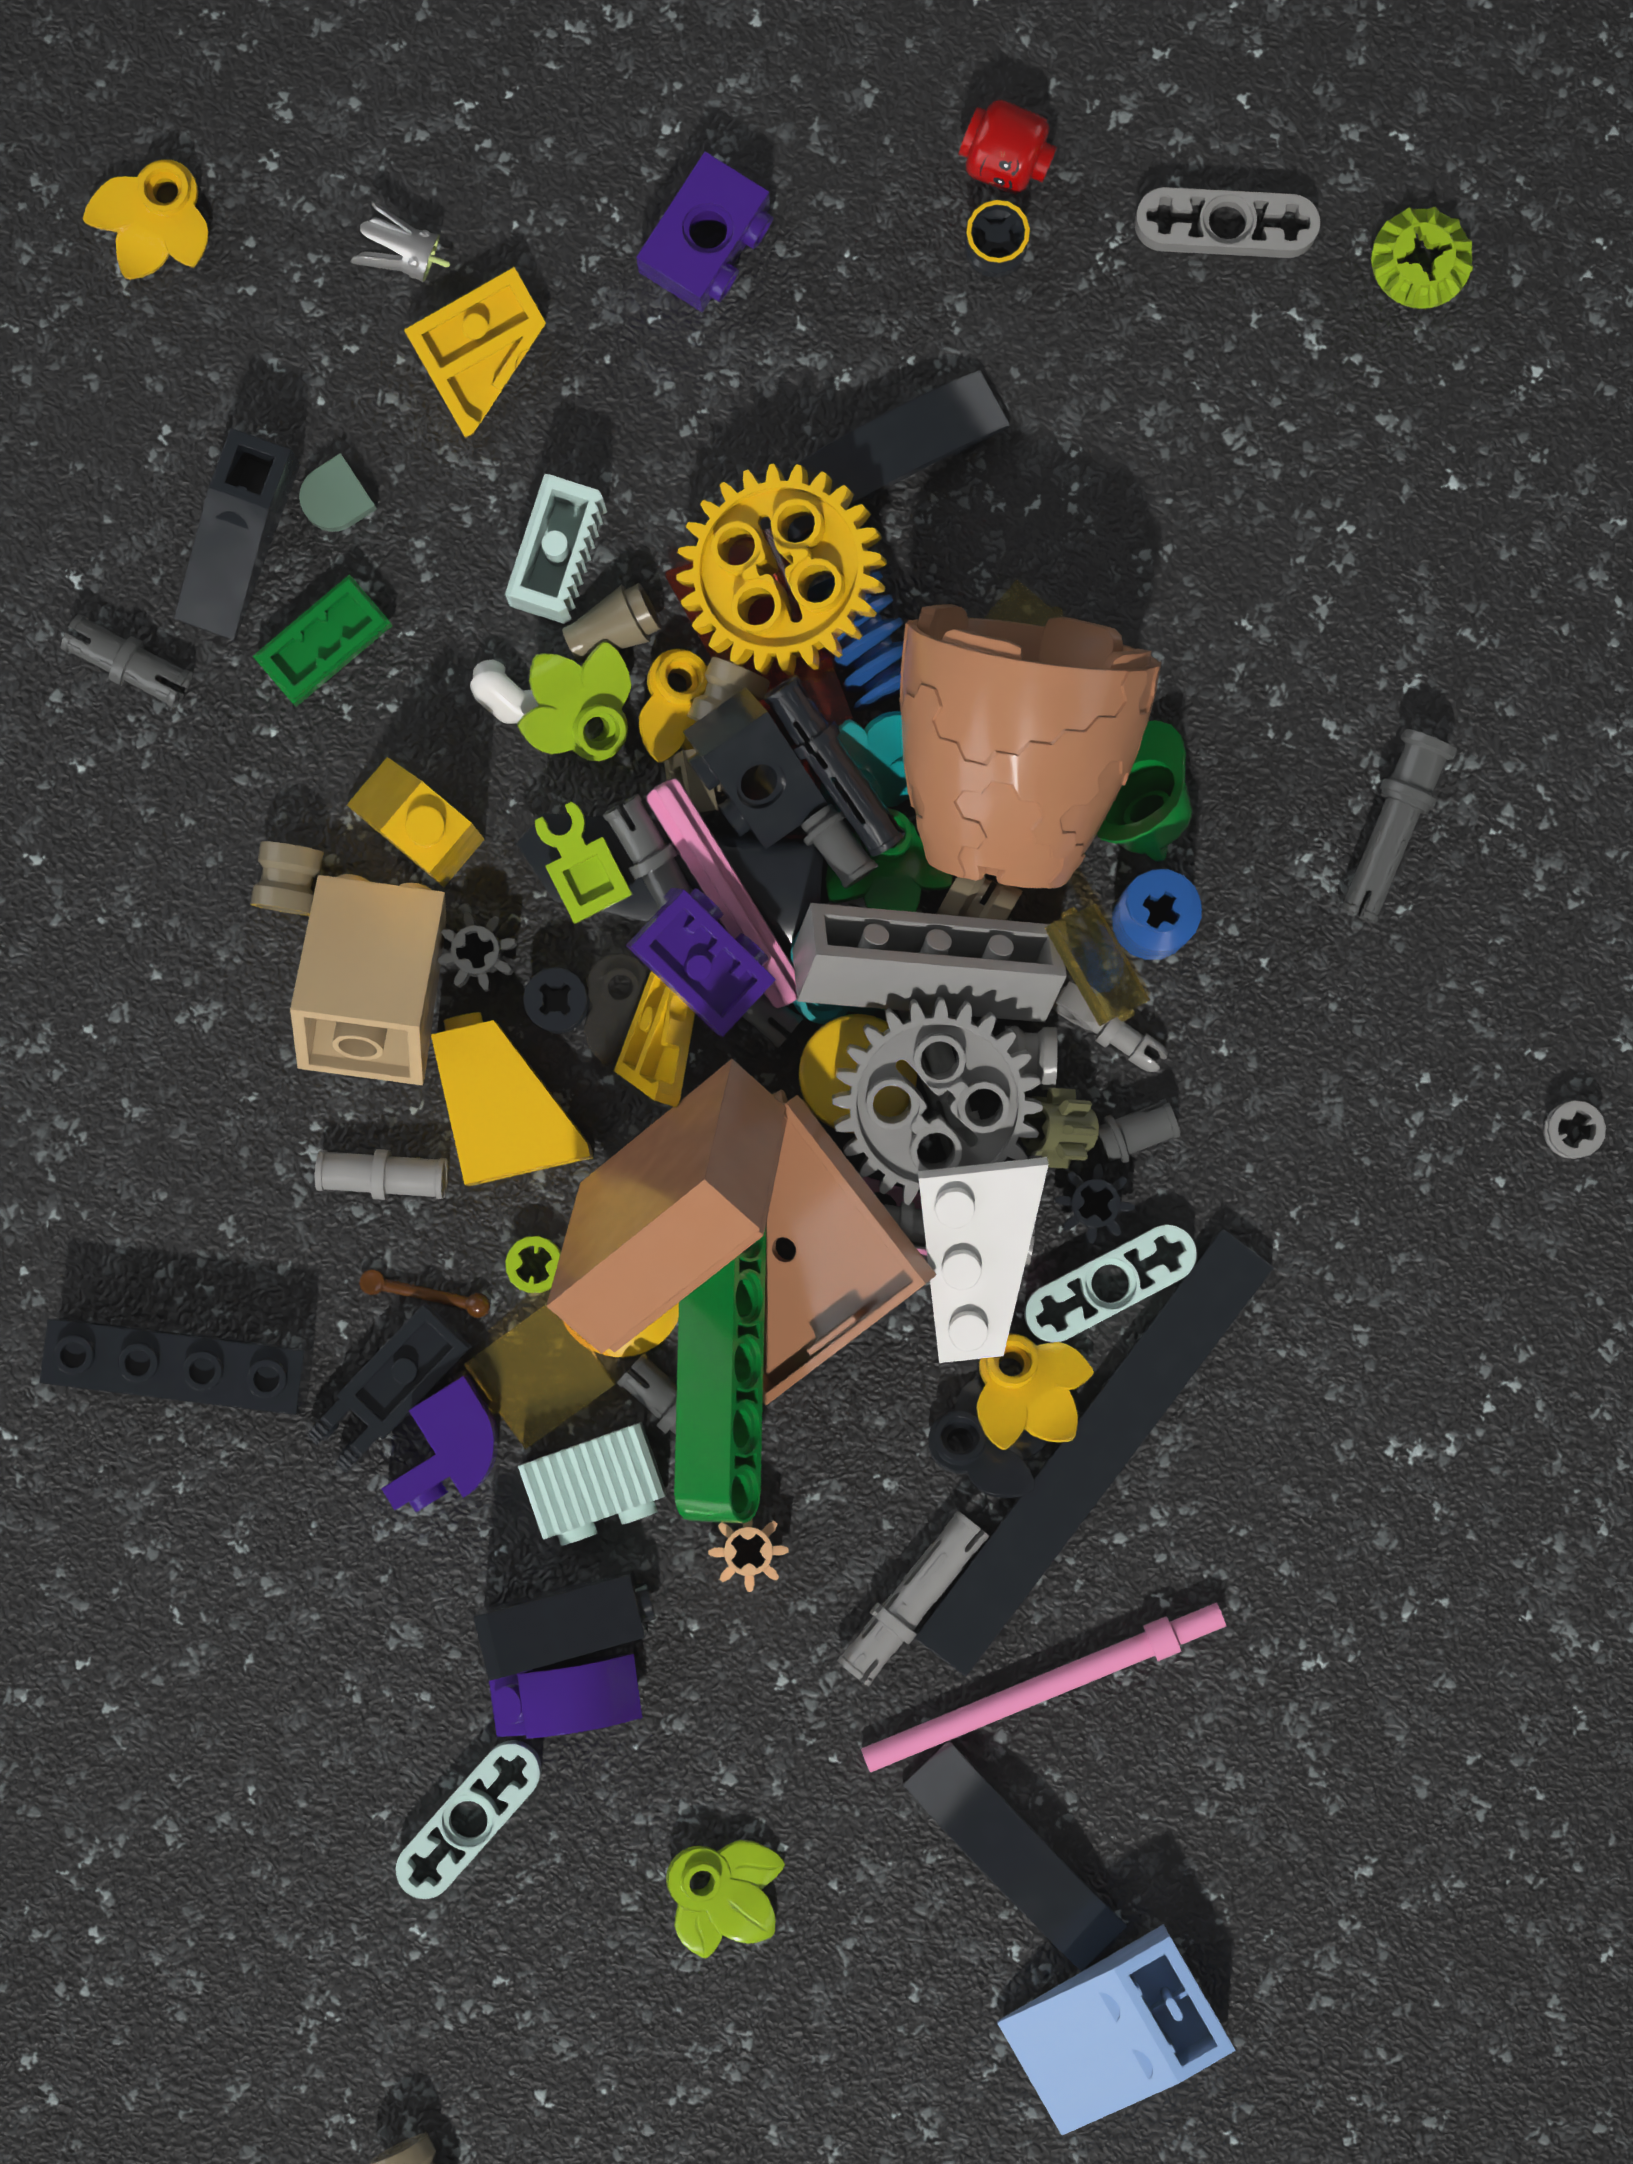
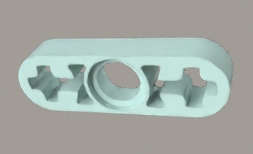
(1145, 1247)
(450, 1866)

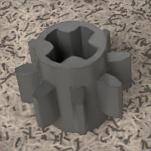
(462, 943)

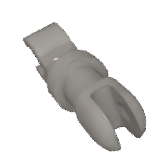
(1074, 1008)

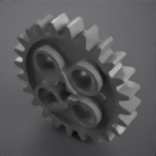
(979, 1064)

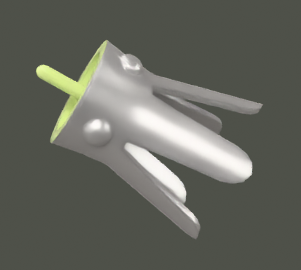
(414, 245)

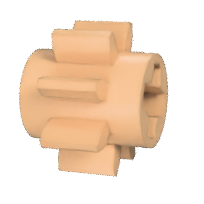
(749, 1569)

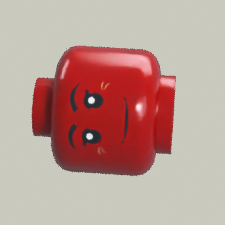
(1007, 146)

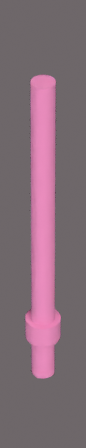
(1159, 1640)

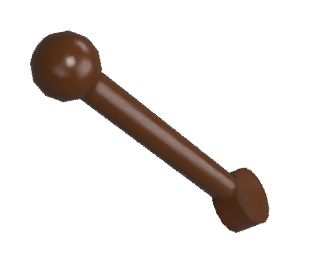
(374, 1282)

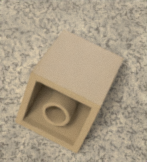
(368, 979)

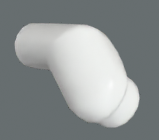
(499, 693)

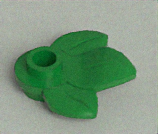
(897, 879)

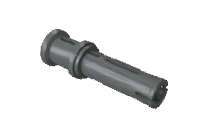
(1406, 796)

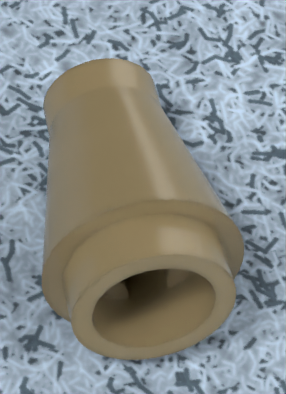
(620, 619)

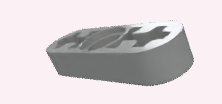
(1273, 239)

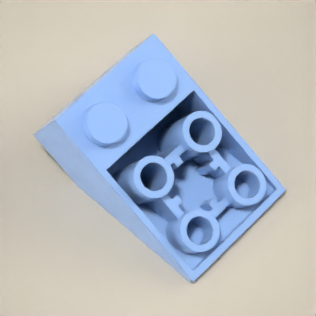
(1116, 2033)

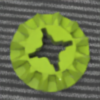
(1408, 282)

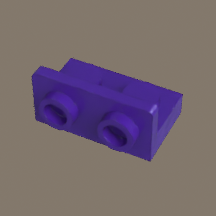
(701, 960)

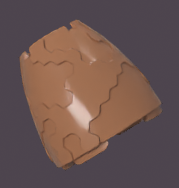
(1017, 739)

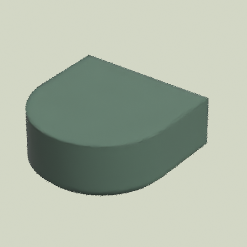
(334, 496)

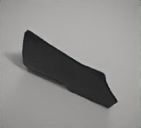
(777, 878)

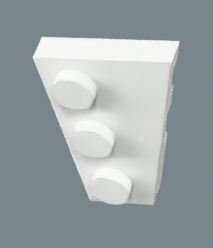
(978, 1246)

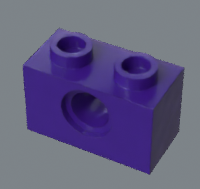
(713, 196)

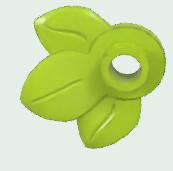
(574, 695)
(731, 1900)

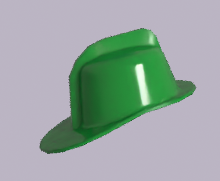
(1154, 801)

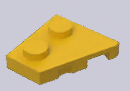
(477, 345)
(657, 1043)

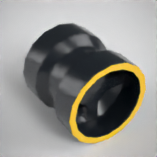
(1003, 228)

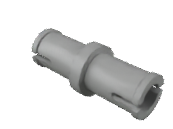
(381, 1174)

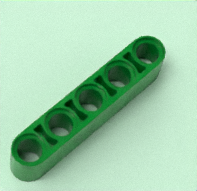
(721, 1392)

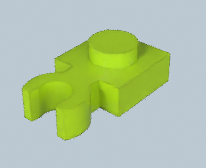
(586, 873)

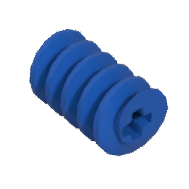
(874, 655)
(1180, 918)

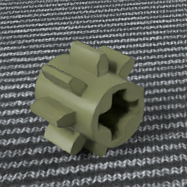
(1065, 1128)

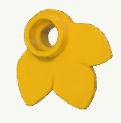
(146, 227)
(666, 711)
(1034, 1398)

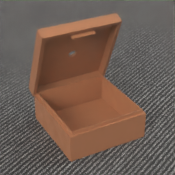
(700, 1195)

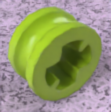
(515, 1261)

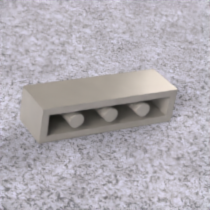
(902, 956)

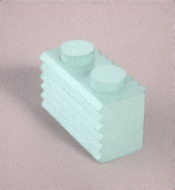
(555, 549)
(592, 1483)

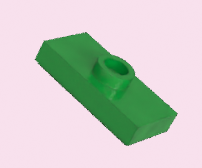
(322, 640)

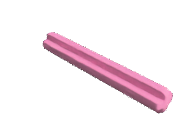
(720, 882)

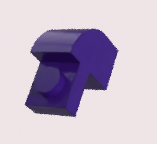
(464, 1442)
(567, 1697)

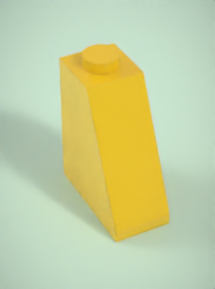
(416, 821)
(499, 1106)

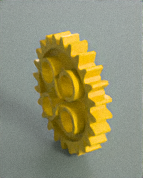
(730, 590)

